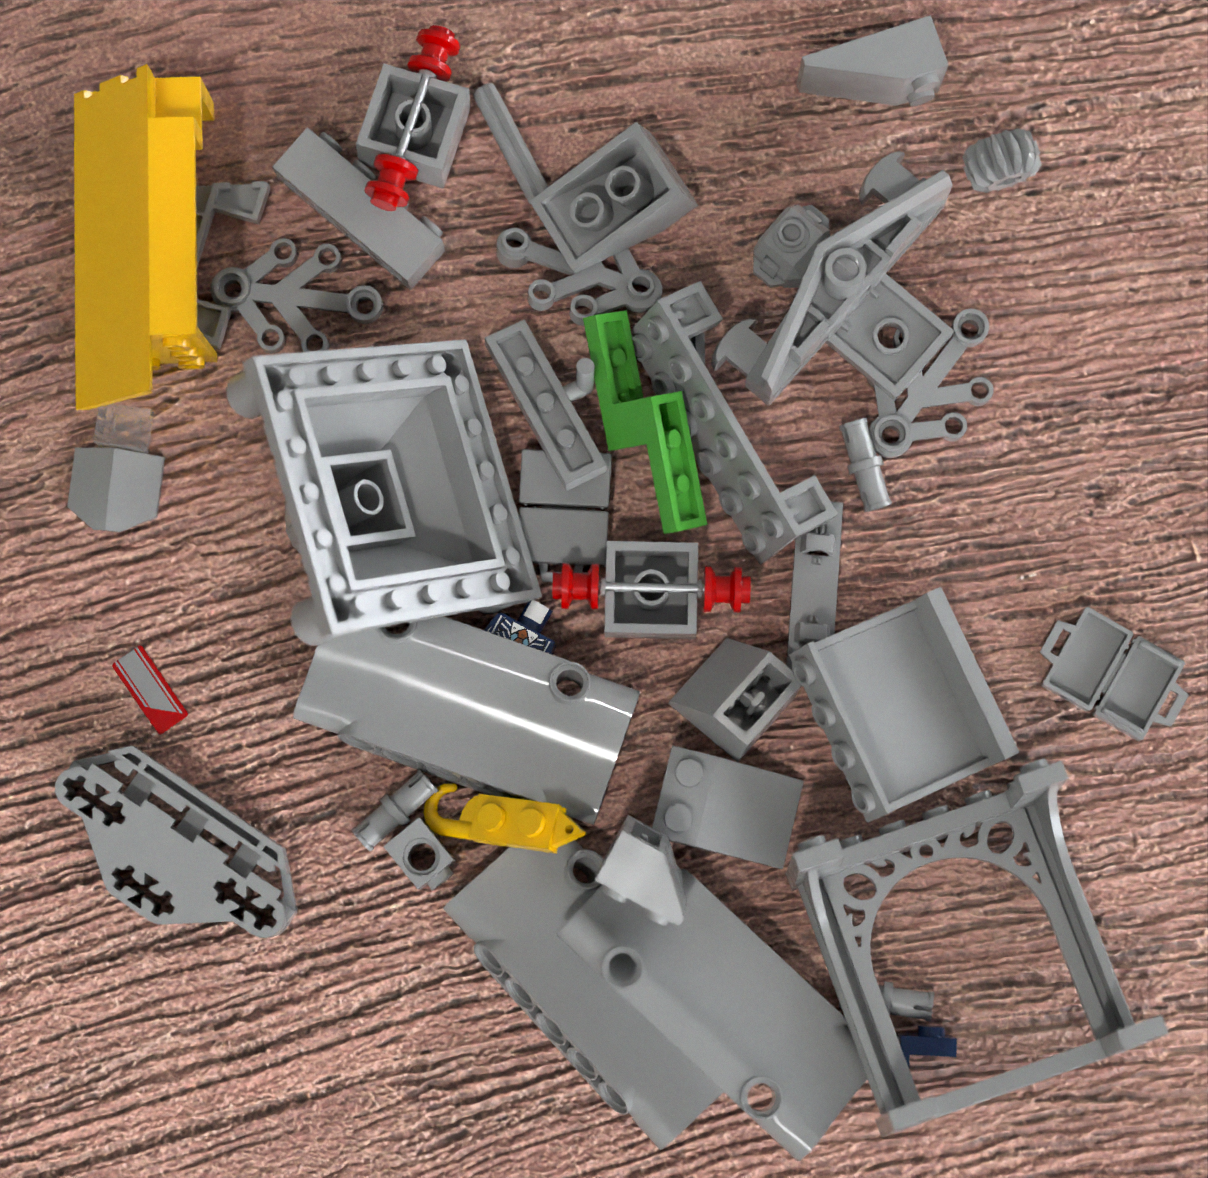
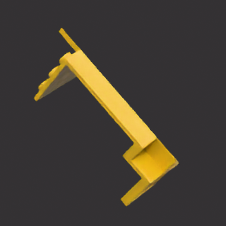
(136, 233)

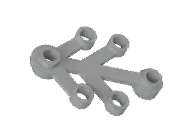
(621, 283)
(289, 295)
(925, 393)

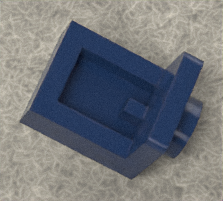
(927, 1041)

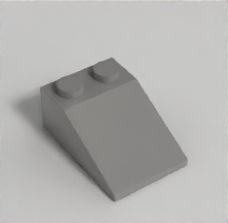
(879, 68)
(613, 199)
(727, 807)

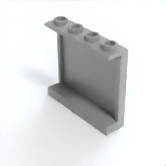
(903, 704)

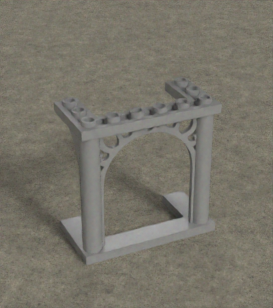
(1033, 815)

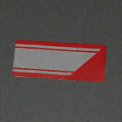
(150, 690)

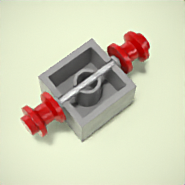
(414, 121)
(651, 589)

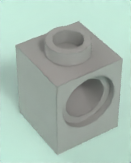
(402, 846)

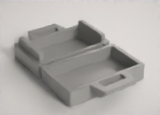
(563, 526)
(1131, 682)

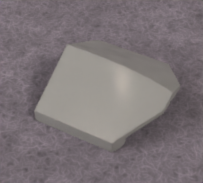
(115, 487)

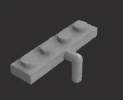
(548, 403)

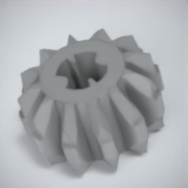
(1001, 160)

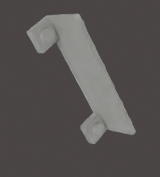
(722, 449)

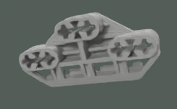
(175, 856)

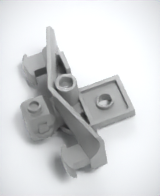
(844, 288)

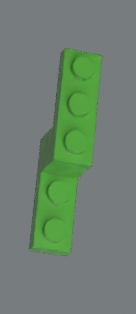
(638, 421)

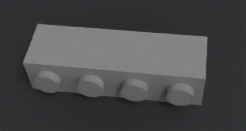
(337, 193)

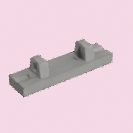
(814, 584)

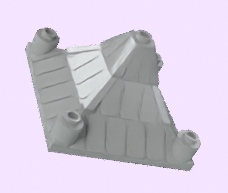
(388, 484)

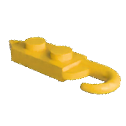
(504, 822)

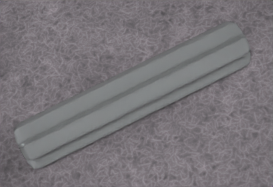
(510, 140)

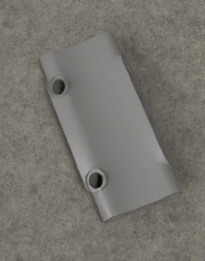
(472, 711)
(514, 920)
(728, 1008)

